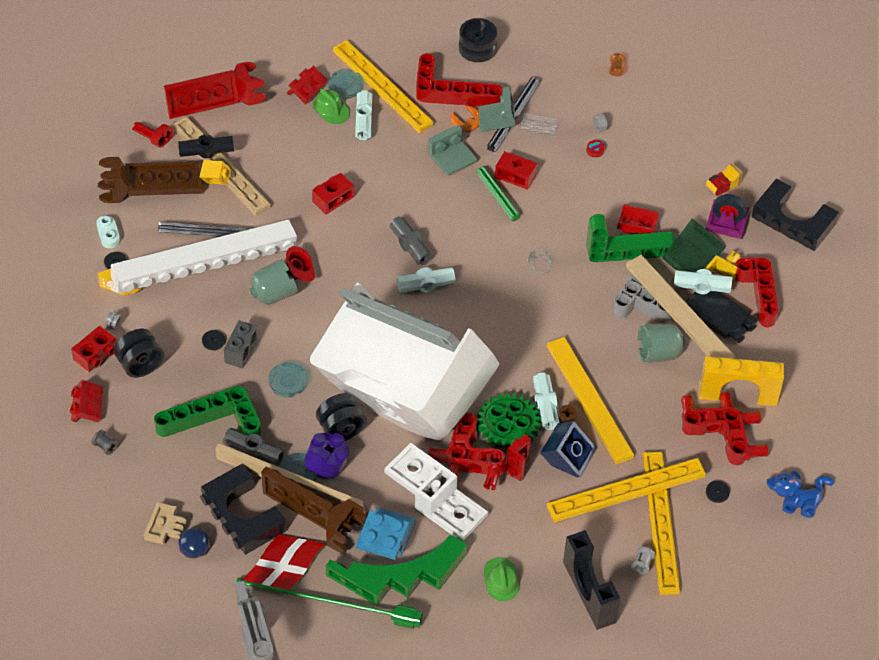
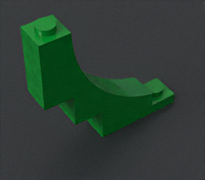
(375, 581)

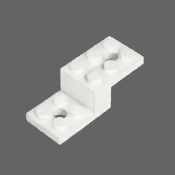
(436, 492)

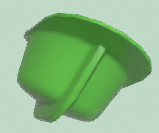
(331, 107)
(501, 579)

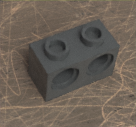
(240, 344)

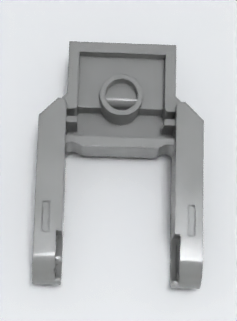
(254, 627)

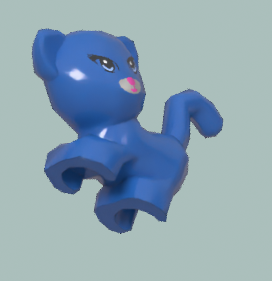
(790, 487)

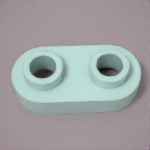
(107, 227)

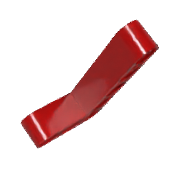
(452, 92)

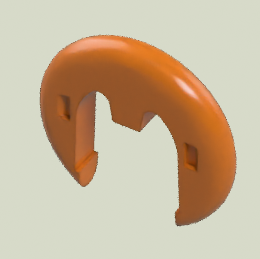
(470, 124)

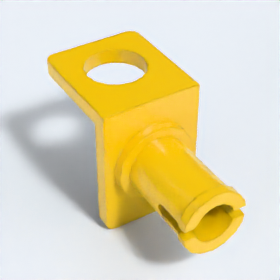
(725, 267)

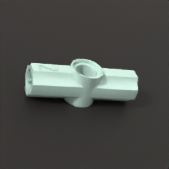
(363, 115)
(426, 280)
(703, 281)
(545, 401)

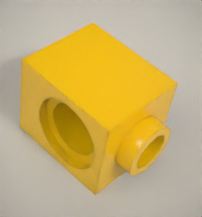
(215, 172)

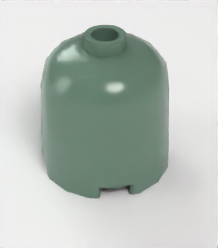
(272, 283)
(660, 342)

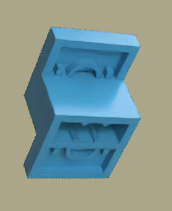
(385, 533)

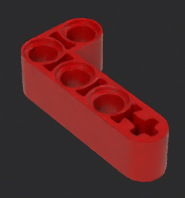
(760, 273)

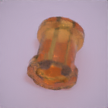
(617, 64)

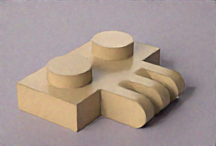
(164, 524)

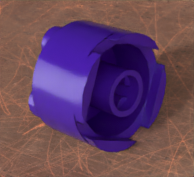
(326, 455)

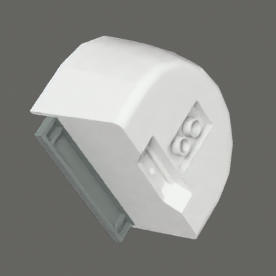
(403, 364)

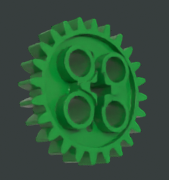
(508, 419)

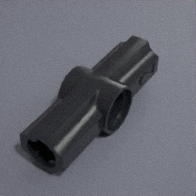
(206, 146)

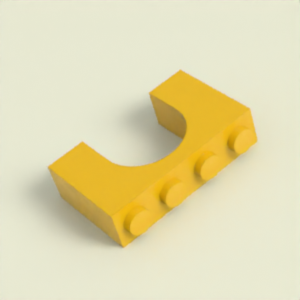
(764, 374)

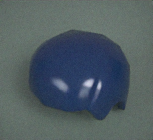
(194, 543)

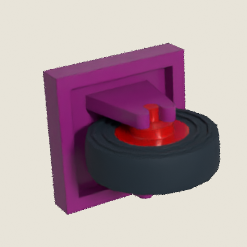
(728, 216)

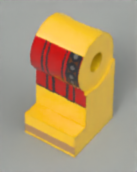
(725, 180)

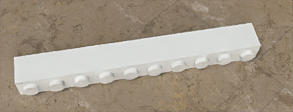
(202, 256)

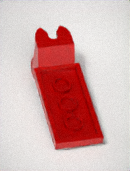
(214, 91)

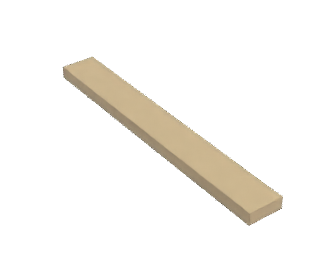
(237, 182)
(678, 309)
(256, 465)

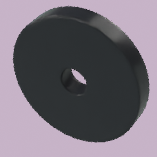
(113, 256)
(213, 345)
(719, 486)

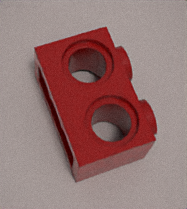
(94, 349)

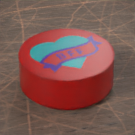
(595, 148)

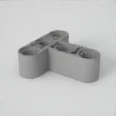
(635, 296)

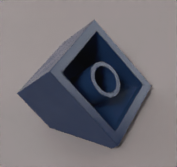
(568, 449)

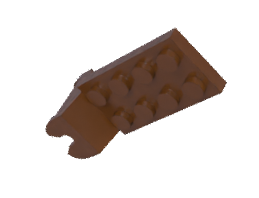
(147, 179)
(335, 520)

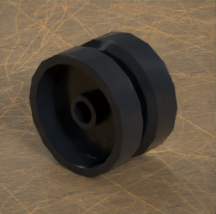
(477, 40)
(138, 353)
(341, 416)

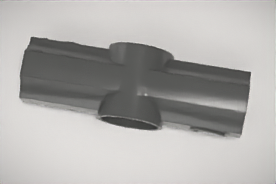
(410, 240)
(244, 443)

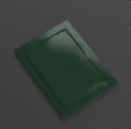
(693, 248)

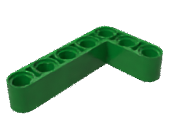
(623, 247)
(213, 407)

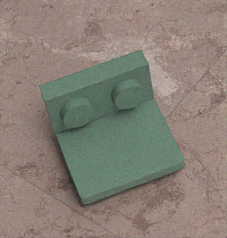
(499, 114)
(450, 151)

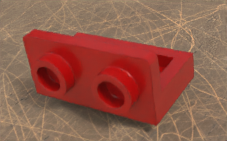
(308, 84)
(637, 220)
(86, 401)
(518, 456)

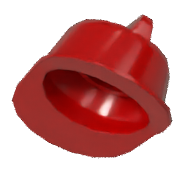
(299, 264)

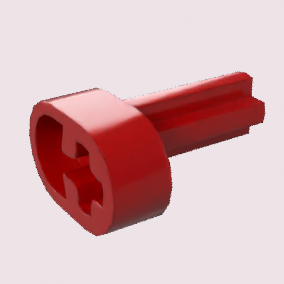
(158, 137)

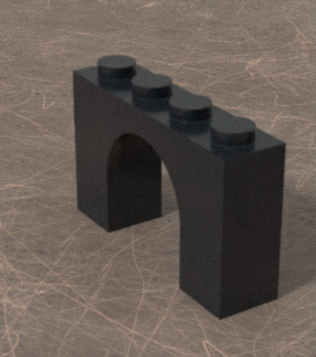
(807, 232)
(246, 533)
(600, 600)

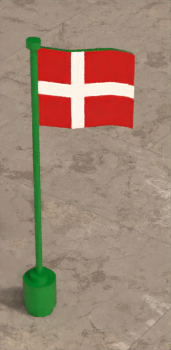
(287, 562)

